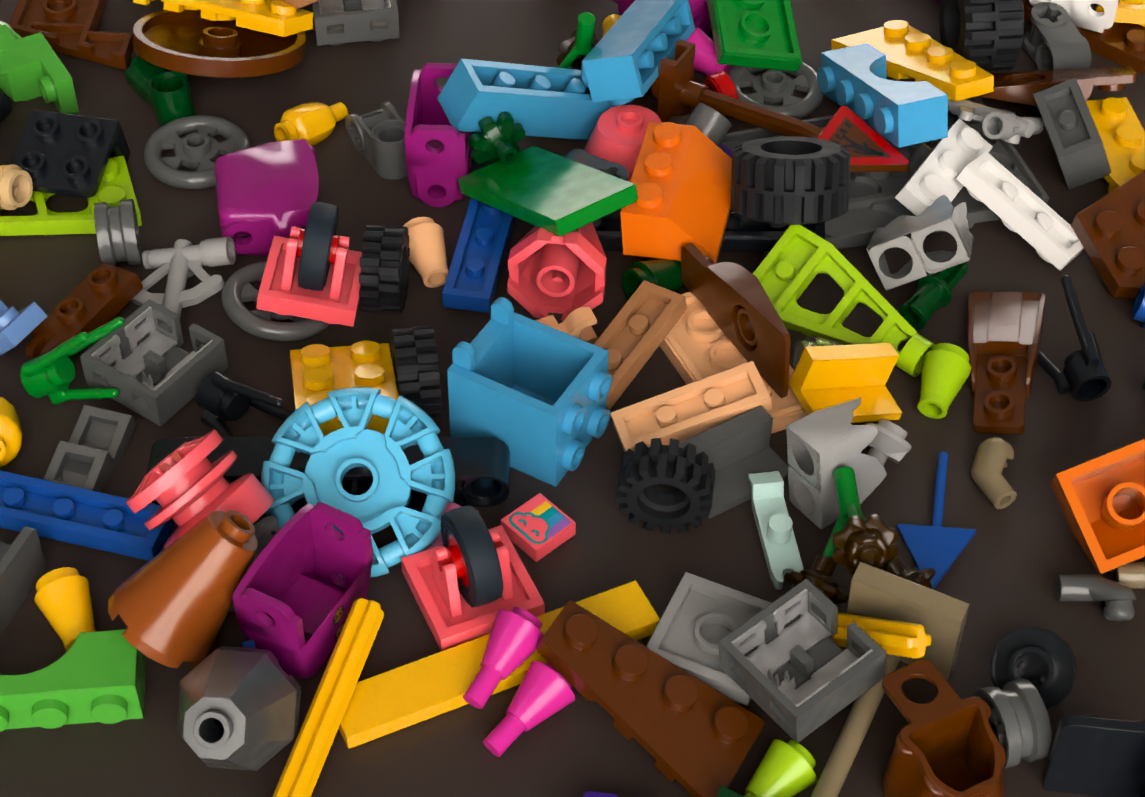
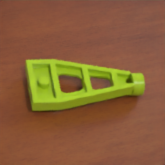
(113, 187)
(793, 266)

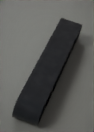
(479, 466)

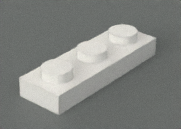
(941, 168)
(1021, 210)

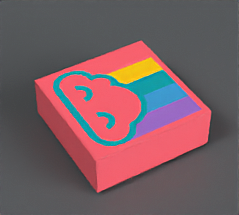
(538, 527)

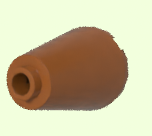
(186, 590)

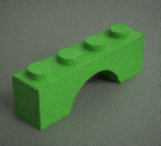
(90, 683)

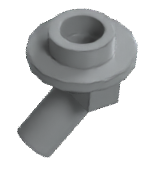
(889, 442)

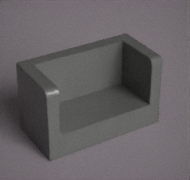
(1072, 133)

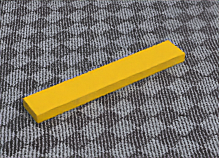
(440, 680)

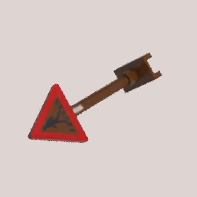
(680, 93)

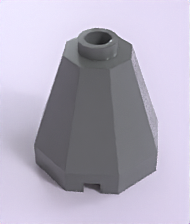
(238, 708)

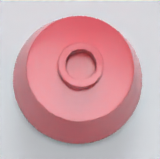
(621, 134)

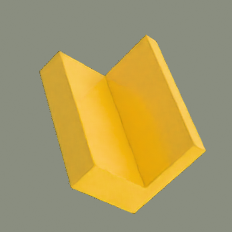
(844, 373)

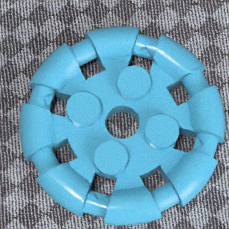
(379, 453)

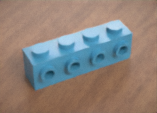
(631, 51)
(538, 97)

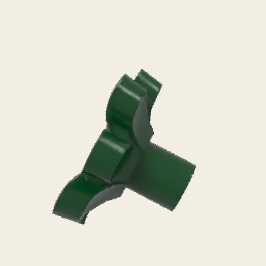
(497, 140)

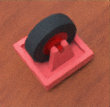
(313, 272)
(468, 579)

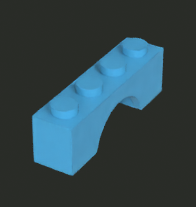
(895, 109)

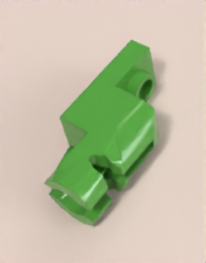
(34, 70)

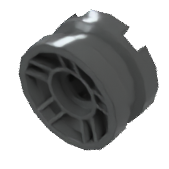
(118, 233)
(1019, 721)

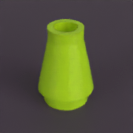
(942, 377)

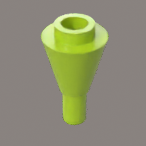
(783, 771)

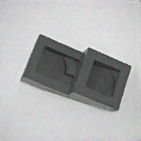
(92, 449)

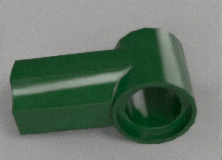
(162, 89)

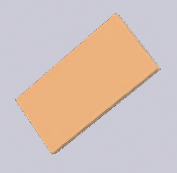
(702, 350)

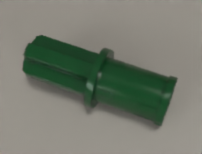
(931, 294)

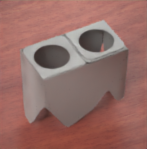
(937, 217)
(817, 448)

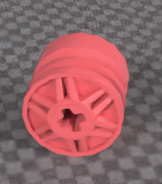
(194, 487)

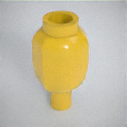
(310, 122)

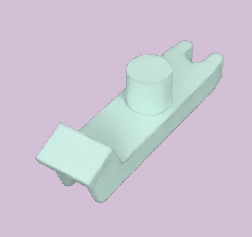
(774, 526)

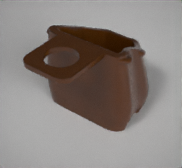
(945, 745)

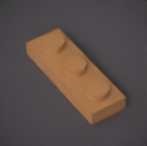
(638, 333)

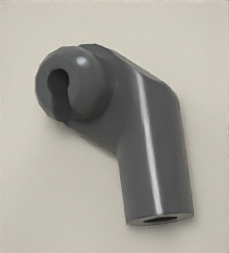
(1096, 588)

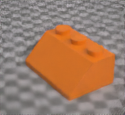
(680, 193)
(1106, 506)

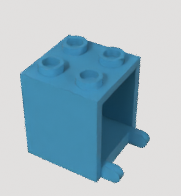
(531, 391)

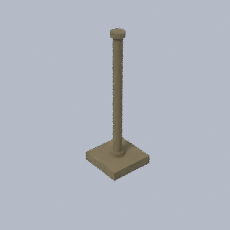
(891, 598)

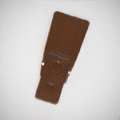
(1021, 85)
(742, 312)
(1003, 356)

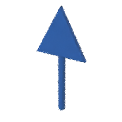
(936, 545)

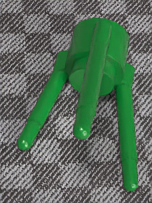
(54, 371)

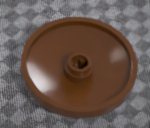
(213, 48)

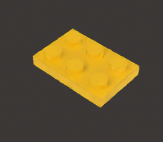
(325, 369)

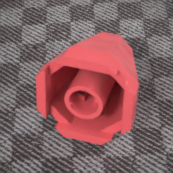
(557, 271)

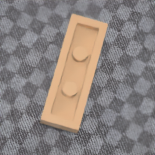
(692, 407)

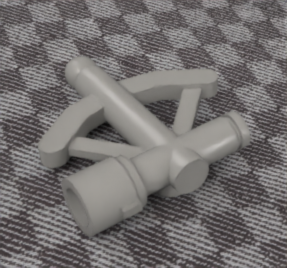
(997, 122)
(182, 263)

